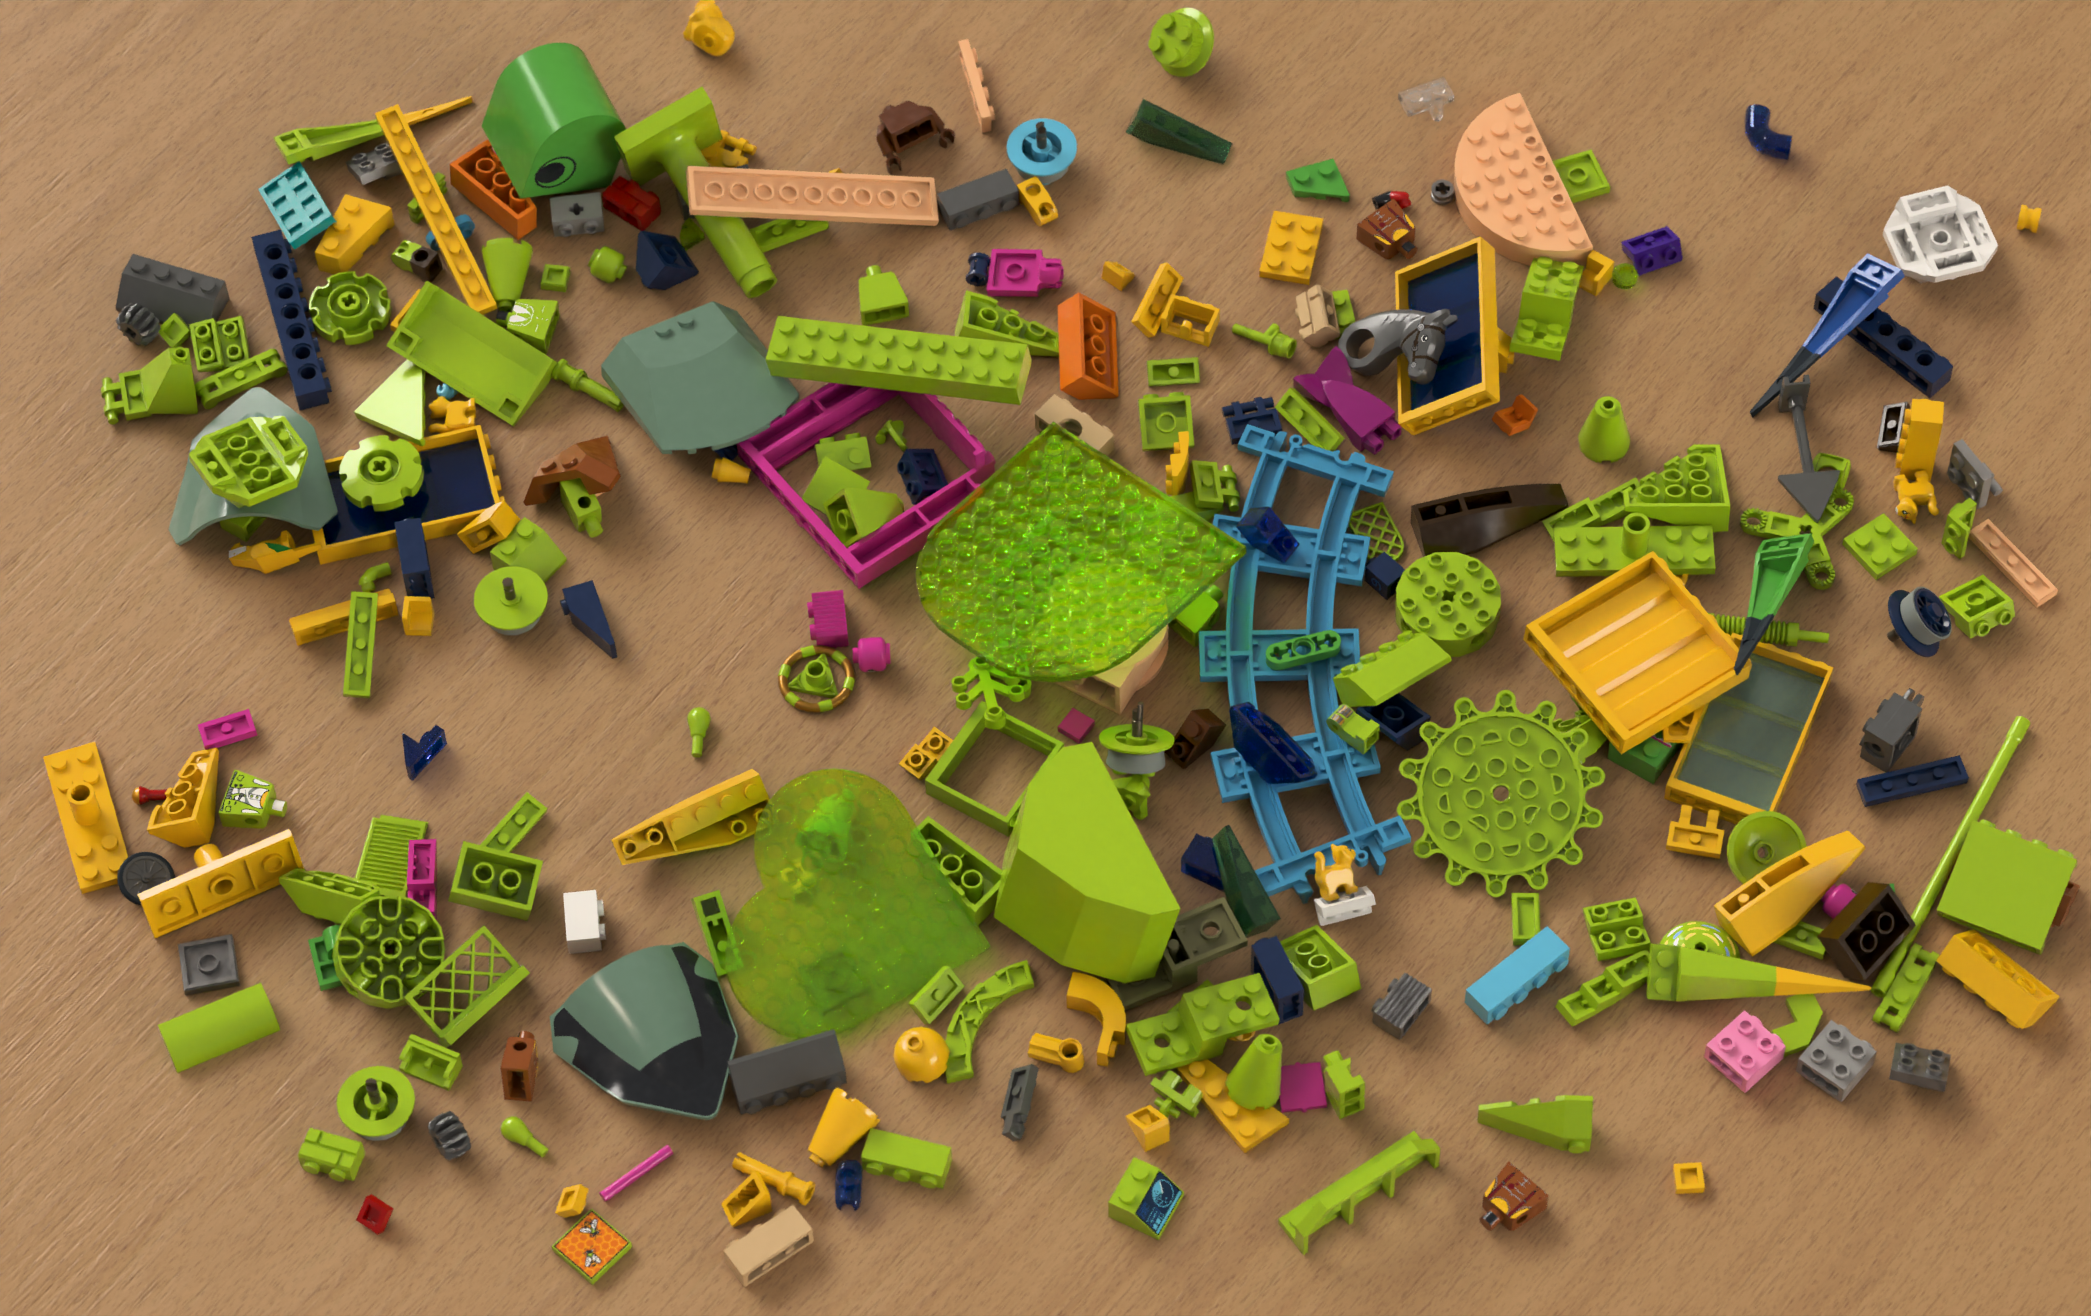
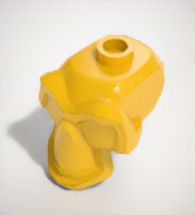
(709, 29)

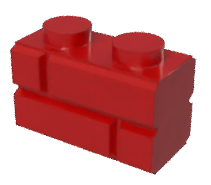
(631, 203)

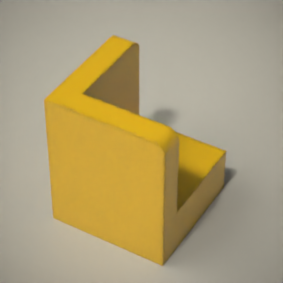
(1597, 273)
(418, 616)

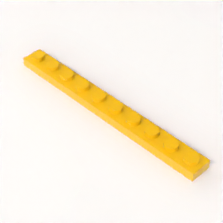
(435, 210)

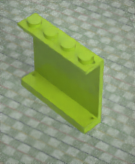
(2006, 886)

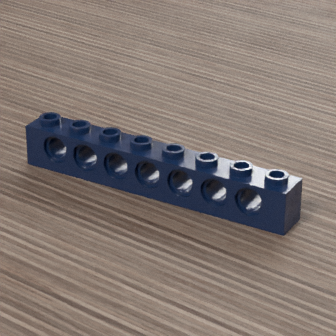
(285, 305)

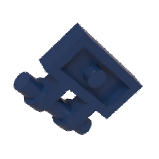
(1261, 418)

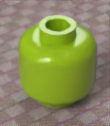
(607, 264)

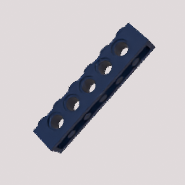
(1890, 348)

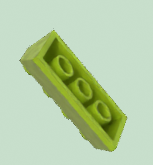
(1389, 670)

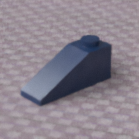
(587, 615)

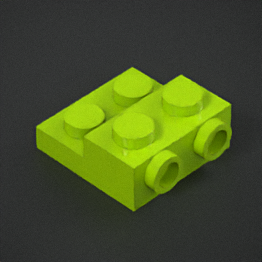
(1163, 419)
(1978, 606)

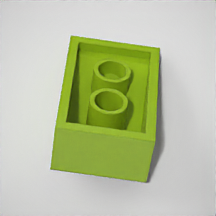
(1321, 967)

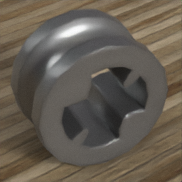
(1436, 195)

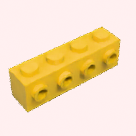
(1919, 437)

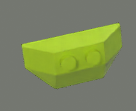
(326, 893)

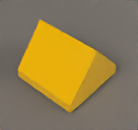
(1117, 275)

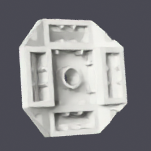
(1939, 236)

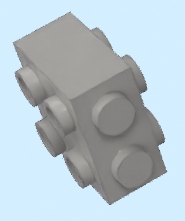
(1836, 1060)

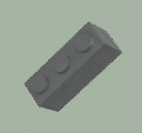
(978, 199)

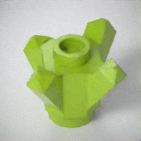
(1134, 792)

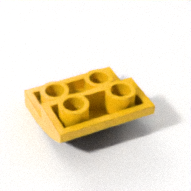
(1178, 469)

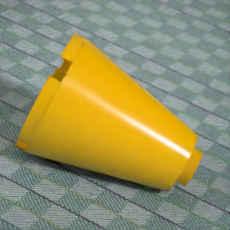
(840, 1128)

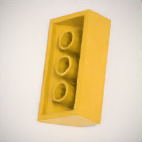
(1996, 978)

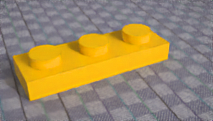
(1150, 310)

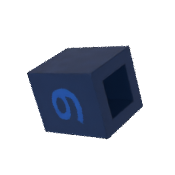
(1383, 574)

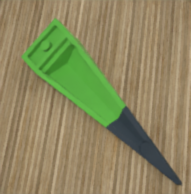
(1775, 573)

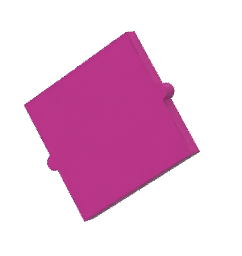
(1302, 1087)

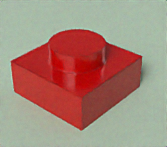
(374, 1214)

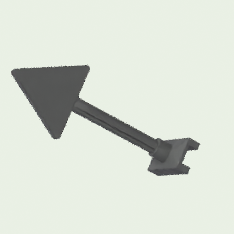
(1808, 488)

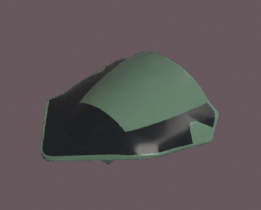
(651, 1031)

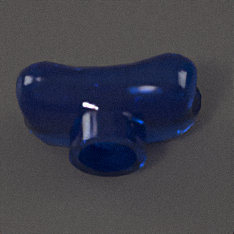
(848, 1184)

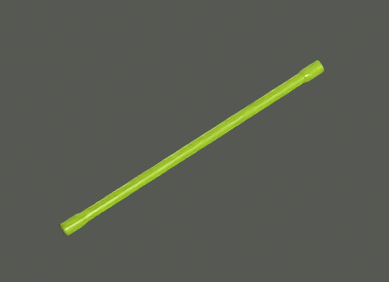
(2013, 738)

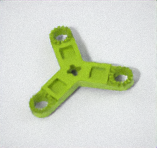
(1783, 525)

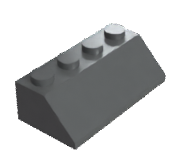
(171, 290)
(787, 1072)

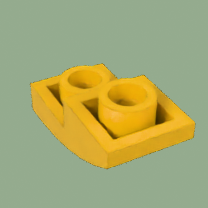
(923, 758)

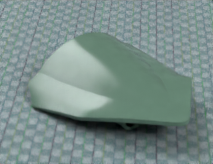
(306, 506)

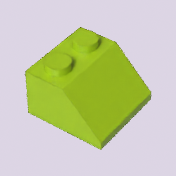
(528, 548)

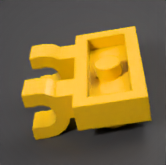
(1693, 838)

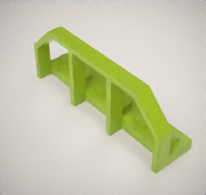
(1356, 1186)

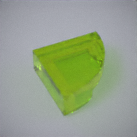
(690, 234)

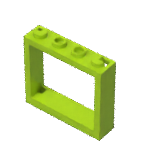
(958, 749)

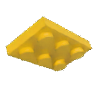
(1291, 247)

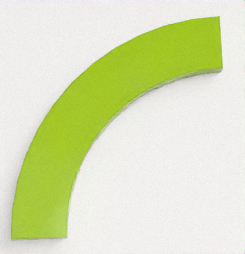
(974, 1011)

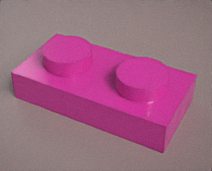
(227, 729)

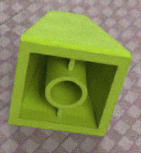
(169, 383)
(860, 512)

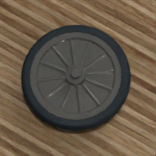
(142, 873)

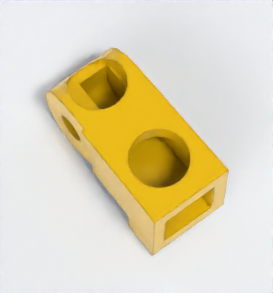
(1037, 201)

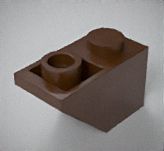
(1195, 737)

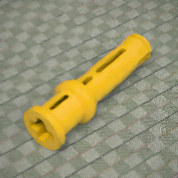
(784, 1182)

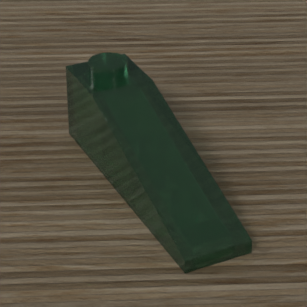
(1174, 133)
(1242, 886)

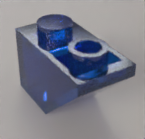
(1267, 533)

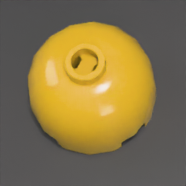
(921, 1054)

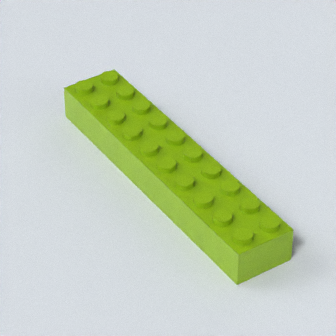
(899, 360)

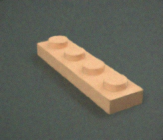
(974, 78)

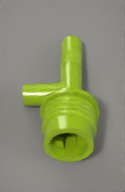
(1277, 343)

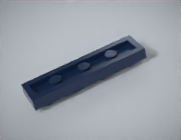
(1912, 781)

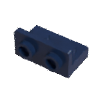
(921, 473)

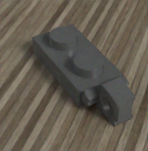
(1018, 1101)

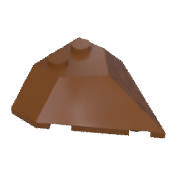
(587, 460)

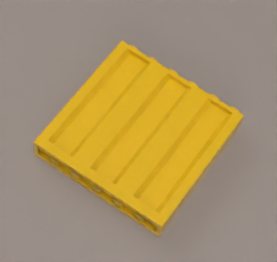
(1636, 651)

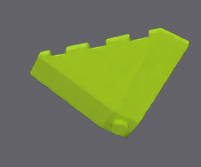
(1686, 491)

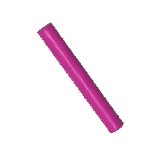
(636, 1173)

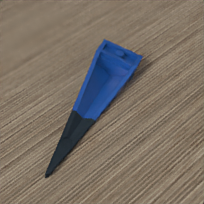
(1857, 297)

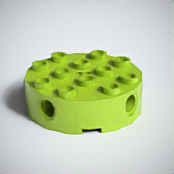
(1450, 601)
(377, 927)

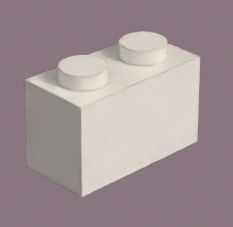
(583, 921)

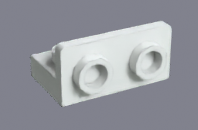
(1345, 907)

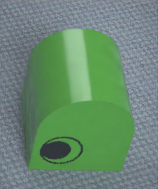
(553, 123)

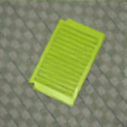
(386, 853)

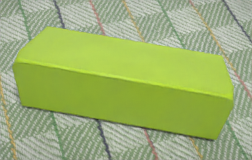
(1173, 371)

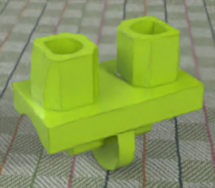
(1166, 1088)

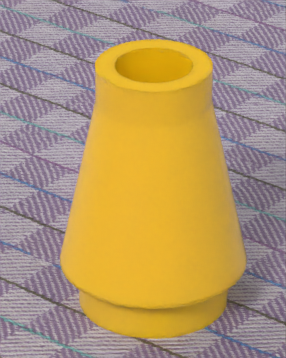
(729, 471)

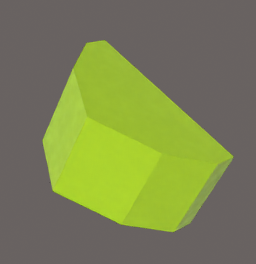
(1082, 875)

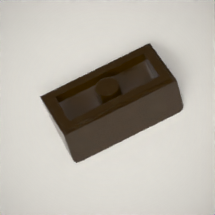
(1891, 426)

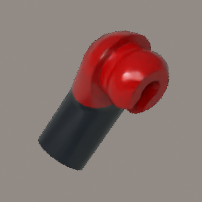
(1400, 197)

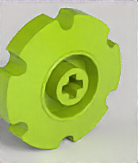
(350, 308)
(381, 473)

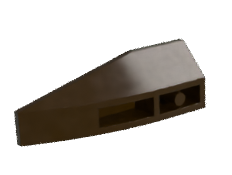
(1482, 517)

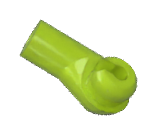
(372, 574)

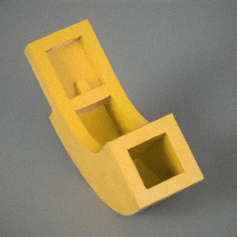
(1101, 1001)

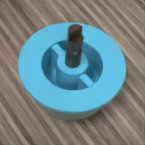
(1042, 149)

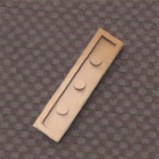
(2012, 563)

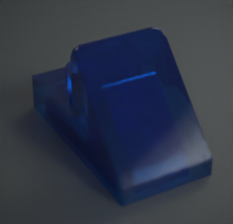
(421, 754)

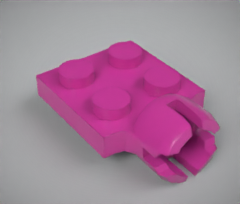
(1022, 272)

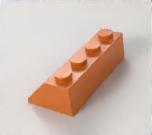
(1087, 349)

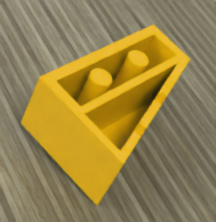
(356, 228)

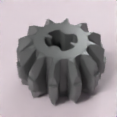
(138, 324)
(449, 1135)

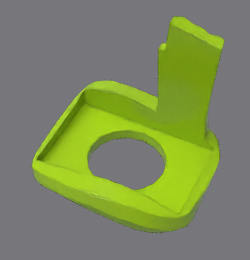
(1838, 463)

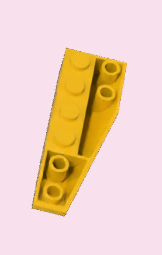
(699, 822)
(1785, 892)

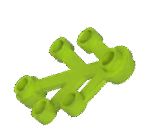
(978, 669)

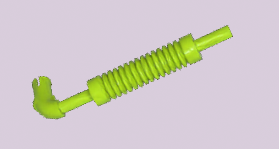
(1775, 632)

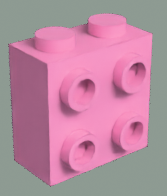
(1745, 1051)

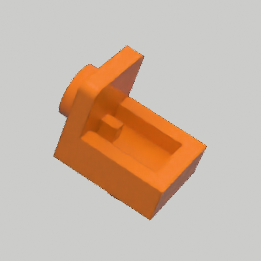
(1516, 417)

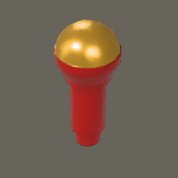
(143, 795)

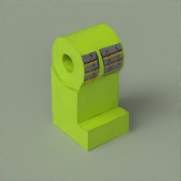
(1353, 728)

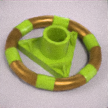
(816, 679)

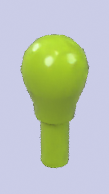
(698, 723)
(516, 1131)

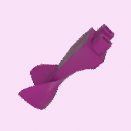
(1357, 411)

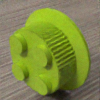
(1182, 41)

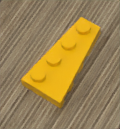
(1242, 1124)

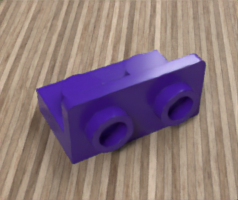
(1653, 250)

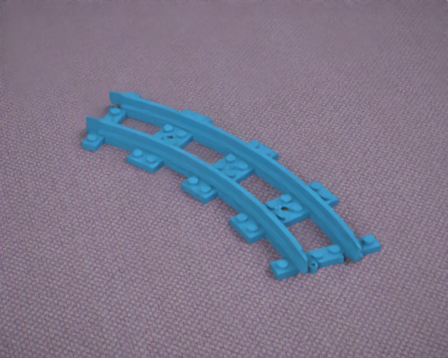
(1239, 658)

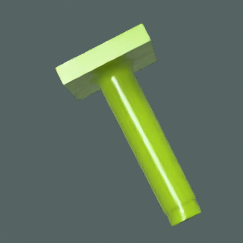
(670, 144)

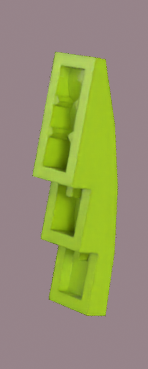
(1605, 990)

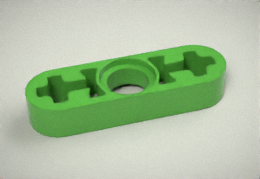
(1298, 659)

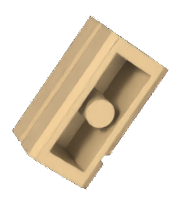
(1317, 316)

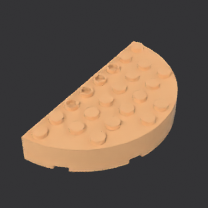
(1513, 191)

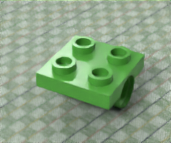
(321, 952)

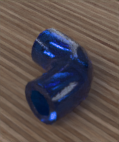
(1762, 137)

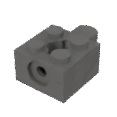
(1891, 729)

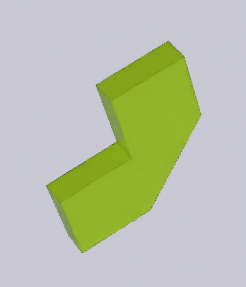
(1807, 1017)

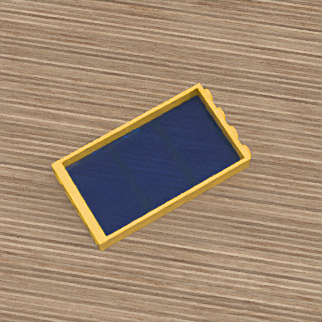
(1469, 365)
(453, 493)

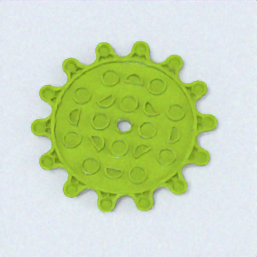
(1508, 752)

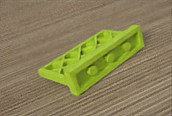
(485, 1000)

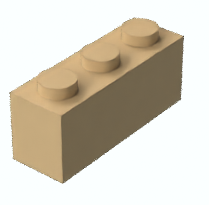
(768, 1245)

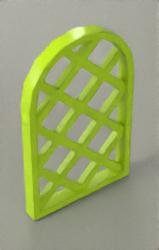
(1367, 510)

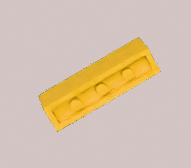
(335, 619)

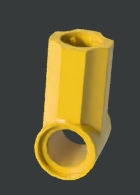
(1054, 1052)

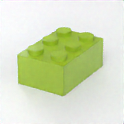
(495, 881)

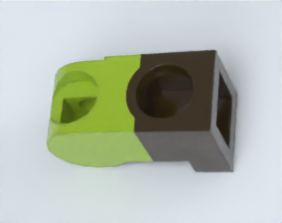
(417, 260)

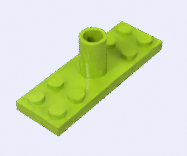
(1610, 549)

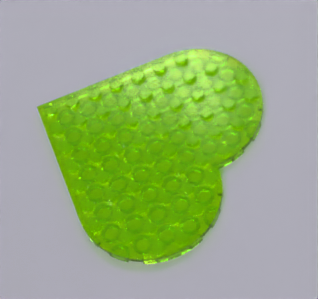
(845, 908)

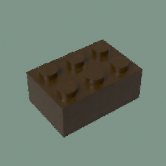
(1866, 931)

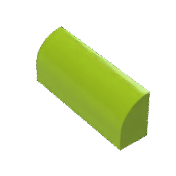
(219, 1027)

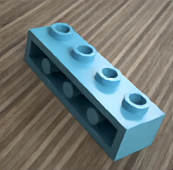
(1517, 975)

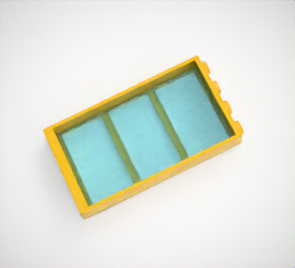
(1751, 736)

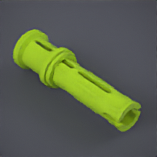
(579, 380)

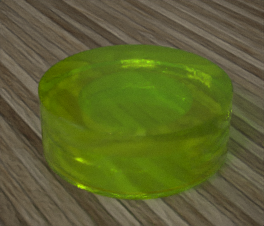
(1625, 276)

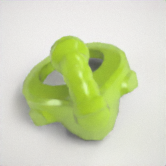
(895, 429)

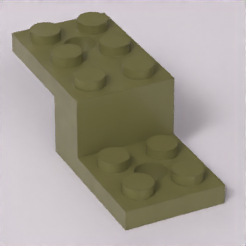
(1185, 952)

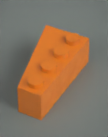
(486, 184)

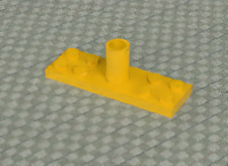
(87, 815)
(219, 882)

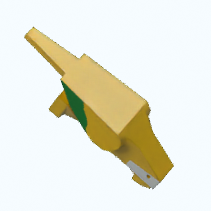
(270, 554)

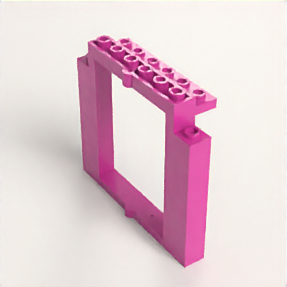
(825, 415)

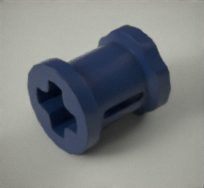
(978, 269)

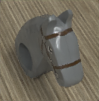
(1398, 332)

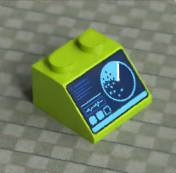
(1145, 1199)

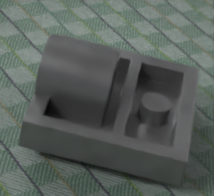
(374, 165)
(1920, 1066)

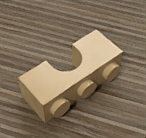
(1075, 422)

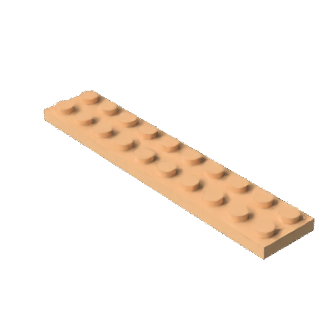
(811, 196)

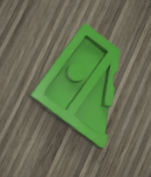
(1318, 181)

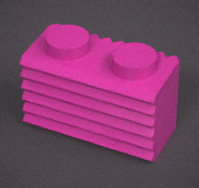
(829, 619)

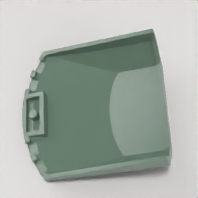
(698, 380)

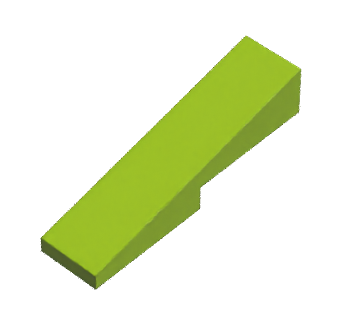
(1592, 513)

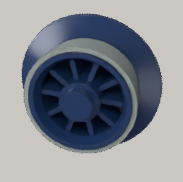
(1918, 620)

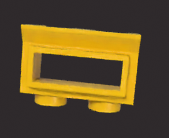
(1190, 310)

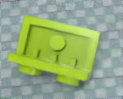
(850, 453)
(1958, 527)

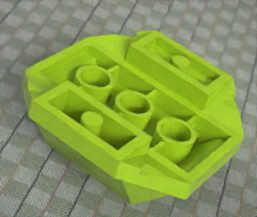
(251, 460)

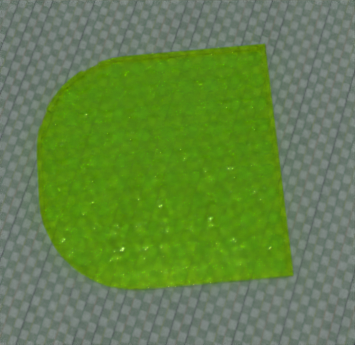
(1065, 562)

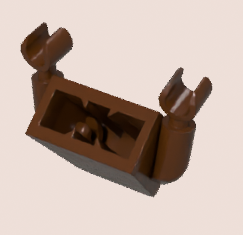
(907, 126)

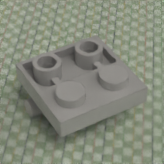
(1971, 475)

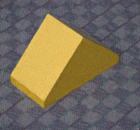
(1149, 1127)
(748, 1201)

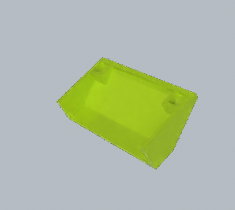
(472, 354)

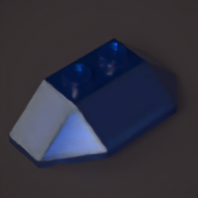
(1269, 747)

